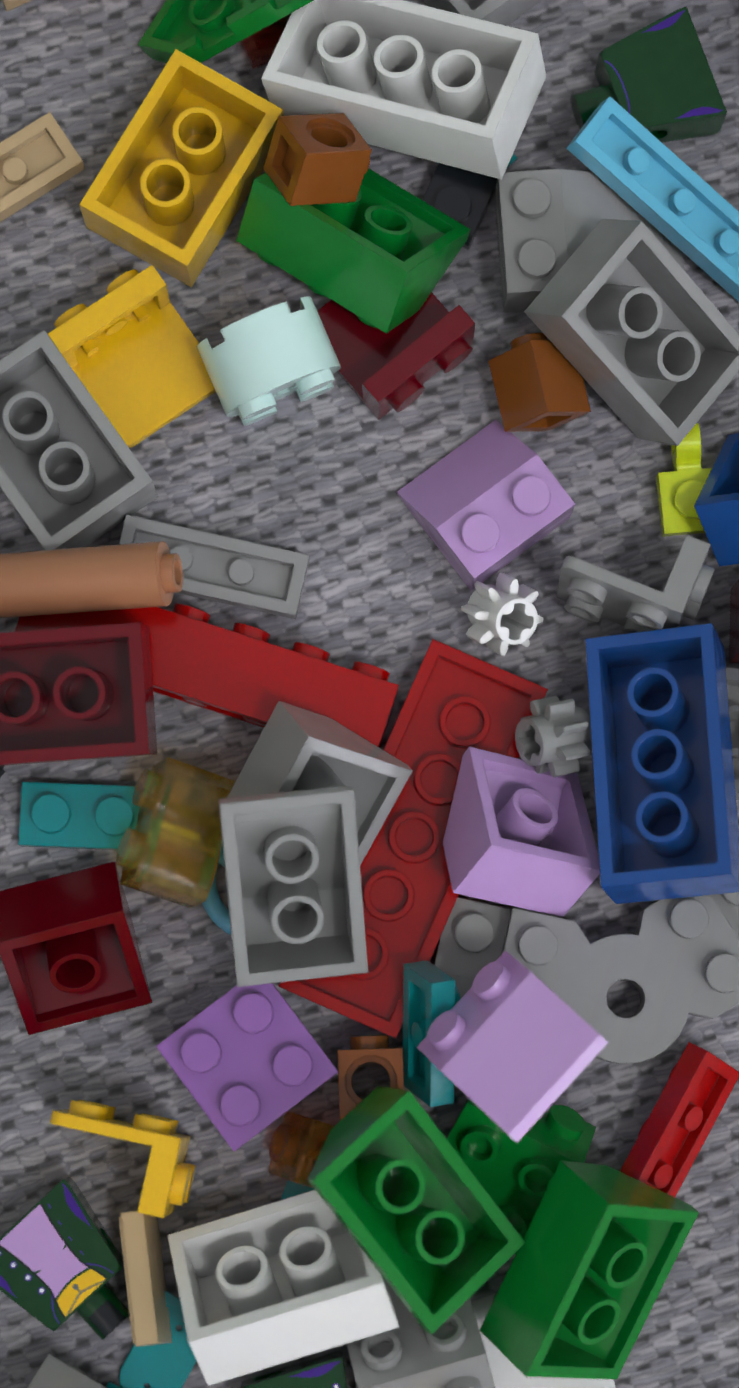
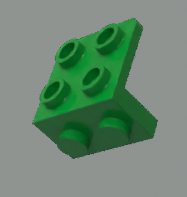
(519, 1171)

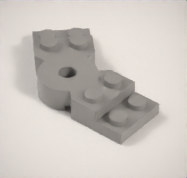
(677, 960)

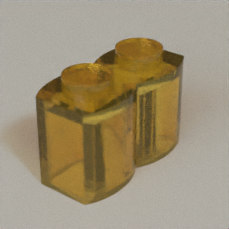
(176, 833)

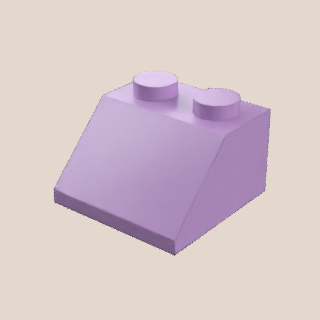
(487, 503)
(519, 835)
(511, 1045)

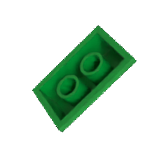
(365, 254)
(412, 1205)
(586, 1273)

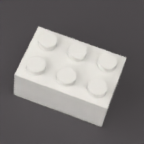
(275, 1287)

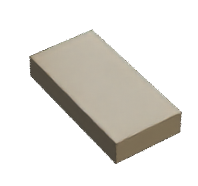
(145, 1279)

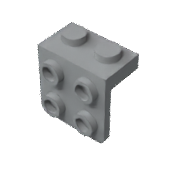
(598, 593)
(416, 1359)

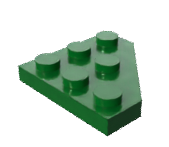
(209, 26)

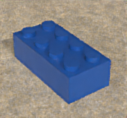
(663, 764)

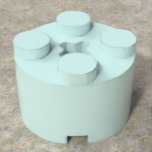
(270, 359)

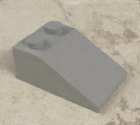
(545, 220)
(294, 885)

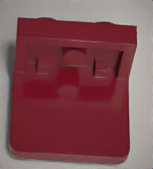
(393, 366)

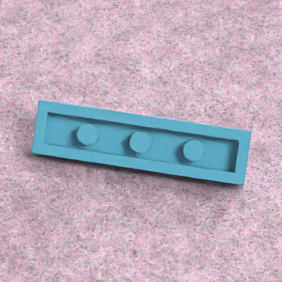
(662, 190)

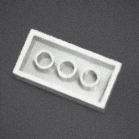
(411, 78)

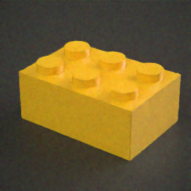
(181, 168)

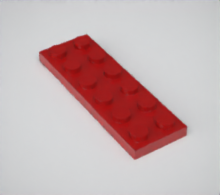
(405, 872)

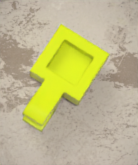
(681, 487)

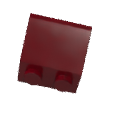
(71, 948)

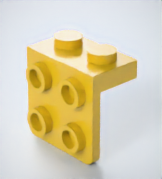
(134, 355)
(167, 1175)

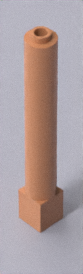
(88, 579)

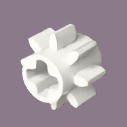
(502, 614)

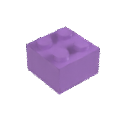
(247, 1061)

